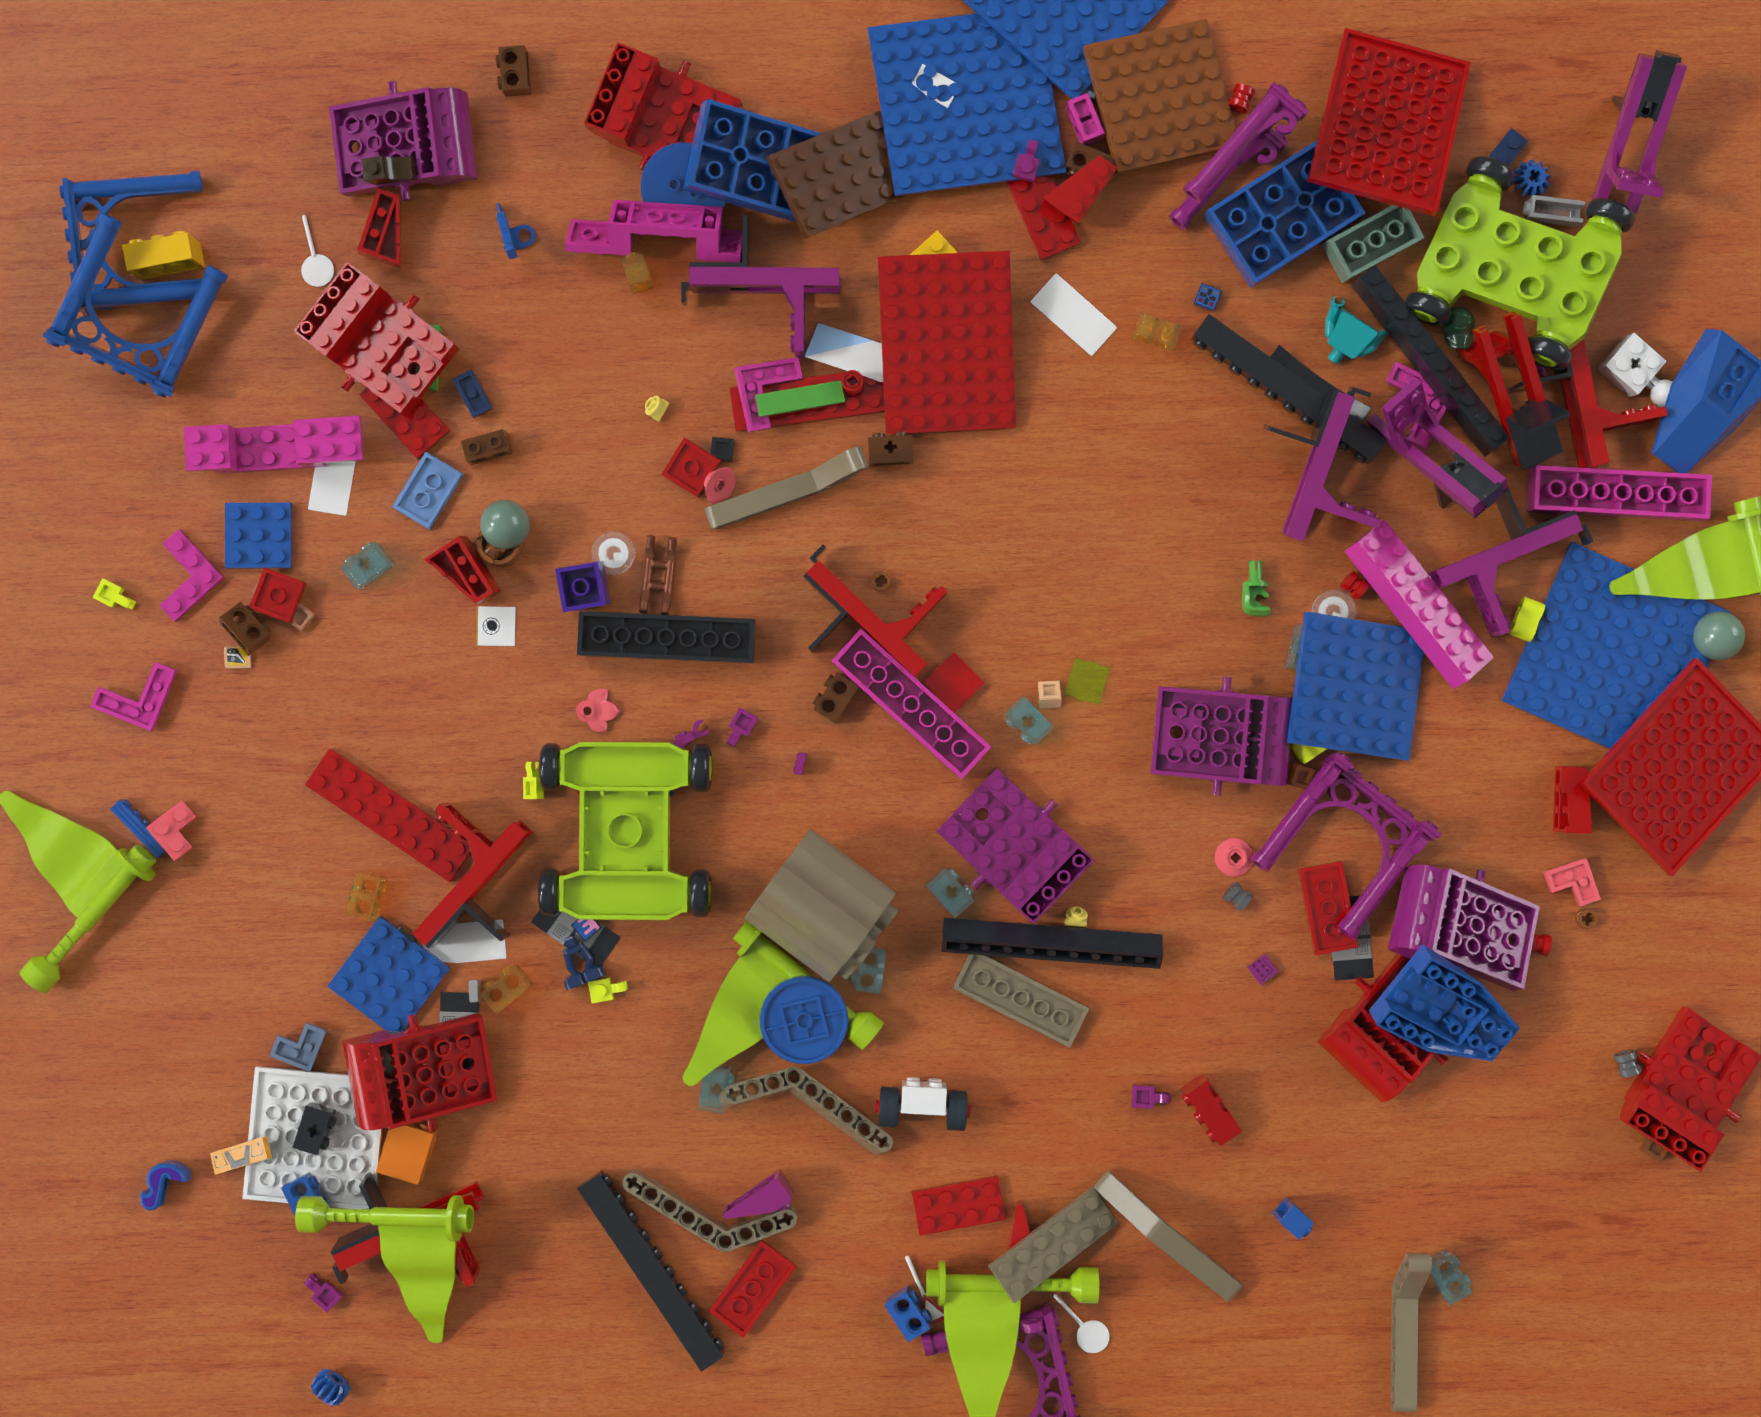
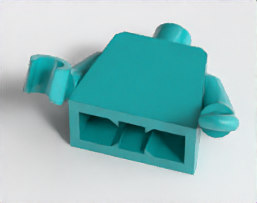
(1349, 334)

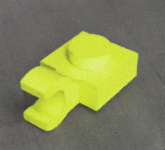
(112, 594)
(531, 784)
(604, 989)

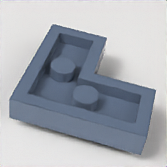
(301, 1053)

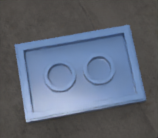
(428, 490)

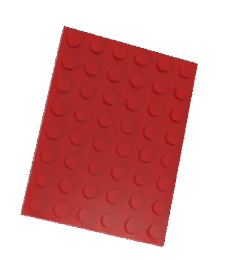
(1389, 122)
(947, 342)
(1679, 767)

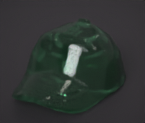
(1459, 328)

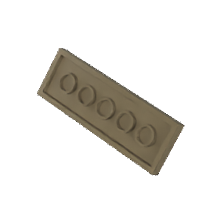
(1021, 998)
(1052, 1244)

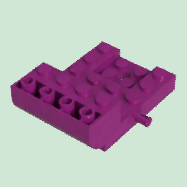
(412, 123)
(1223, 736)
(1015, 846)
(1465, 924)

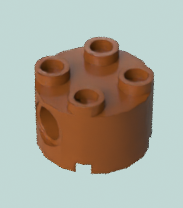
(498, 556)

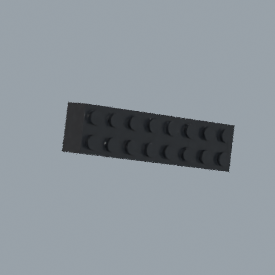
(666, 637)

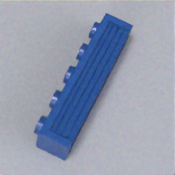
(137, 825)

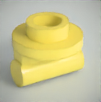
(656, 407)
(1076, 917)

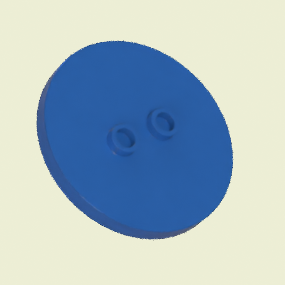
(665, 178)
(804, 1019)

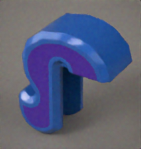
(158, 1182)

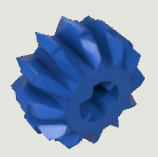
(1525, 172)
(330, 1387)

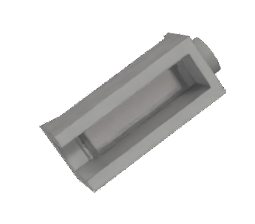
(1554, 210)

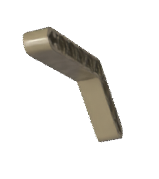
(788, 490)
(815, 1102)
(702, 1217)
(1167, 1237)
(1404, 1329)

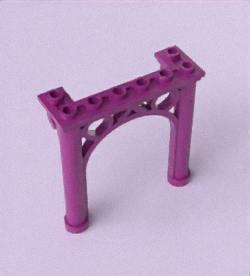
(1247, 141)
(1391, 868)
(1032, 1323)

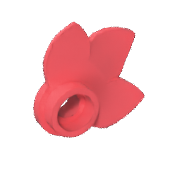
(600, 710)

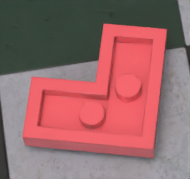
(167, 828)
(1574, 875)

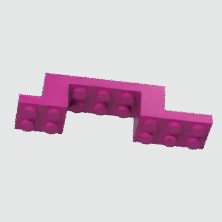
(661, 219)
(276, 447)

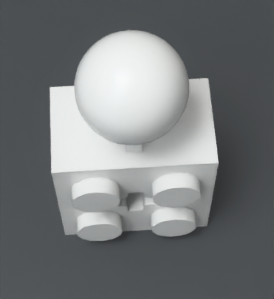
(1645, 363)

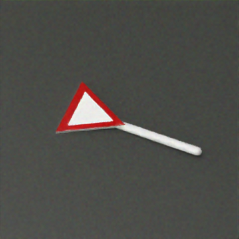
(936, 1312)

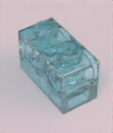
(875, 970)
(1444, 1279)

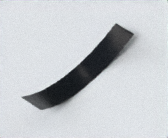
(1284, 358)

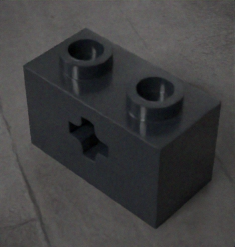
(306, 1138)

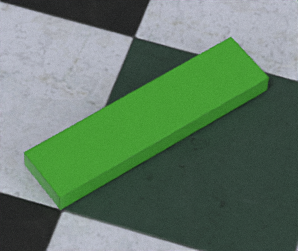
(799, 398)

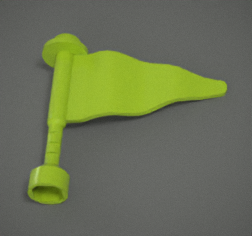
(1705, 565)
(80, 867)
(736, 1010)
(415, 1248)
(985, 1324)

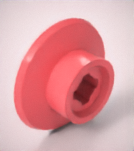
(719, 484)
(1226, 850)

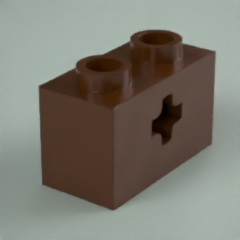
(882, 457)

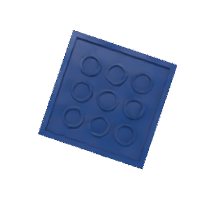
(388, 976)

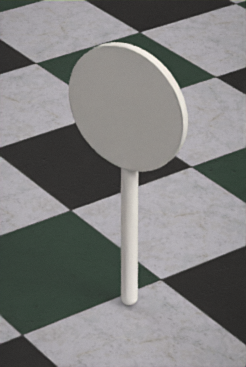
(317, 268)
(1091, 1335)

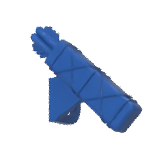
(510, 235)

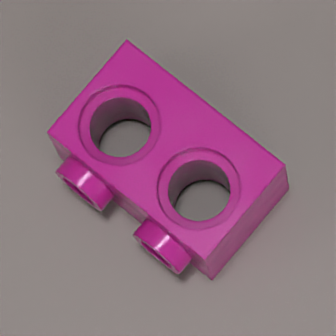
(1084, 120)

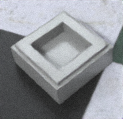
(474, 991)

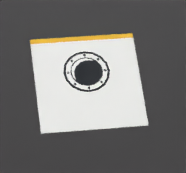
(495, 626)

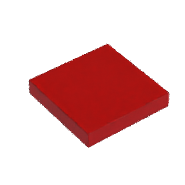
(690, 467)
(277, 595)
(953, 682)

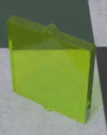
(1086, 681)

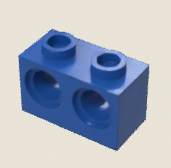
(293, 1194)
(1293, 1219)
(903, 1315)

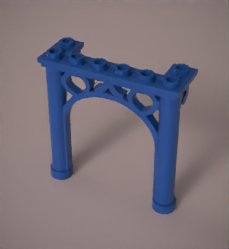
(82, 193)
(81, 290)

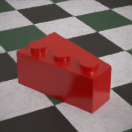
(1081, 190)
(383, 230)
(465, 569)
(1571, 801)
(1210, 1110)

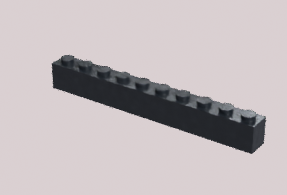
(1430, 361)
(1281, 385)
(1052, 943)
(651, 1270)

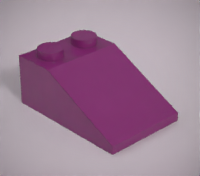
(763, 1198)

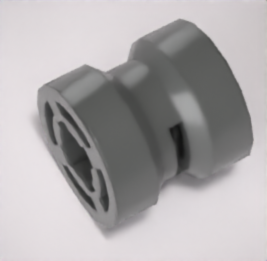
(1237, 896)
(1627, 1063)

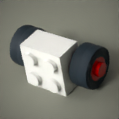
(923, 1098)

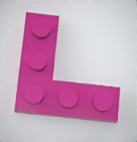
(1399, 378)
(750, 383)
(202, 580)
(148, 709)

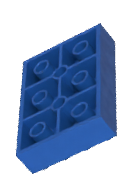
(731, 157)
(1280, 218)

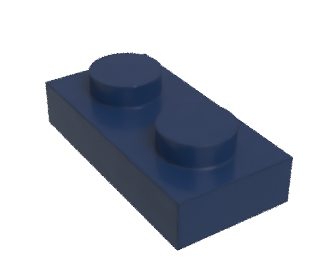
(1508, 147)
(472, 394)

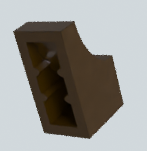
(388, 170)

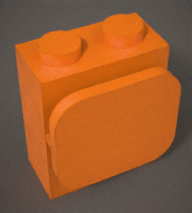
(407, 1152)

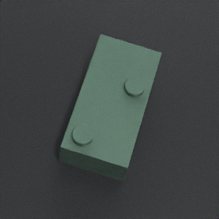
(1372, 241)

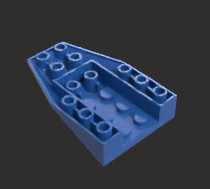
(1707, 400)
(1443, 1009)

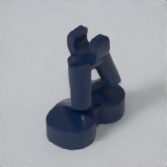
(589, 973)

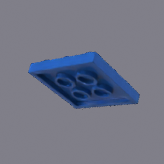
(258, 535)

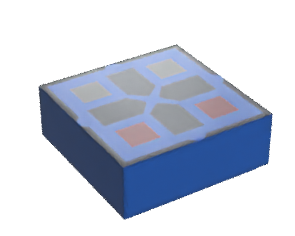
(1207, 297)

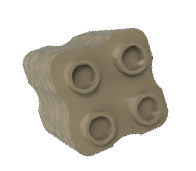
(823, 908)

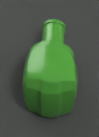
(1253, 588)

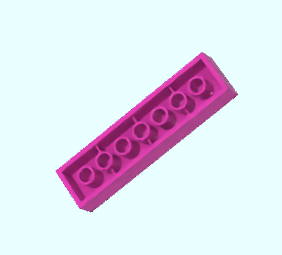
(1619, 493)
(1419, 604)
(911, 704)

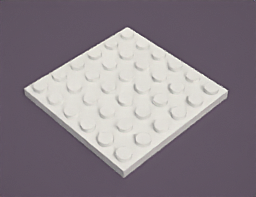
(276, 1112)

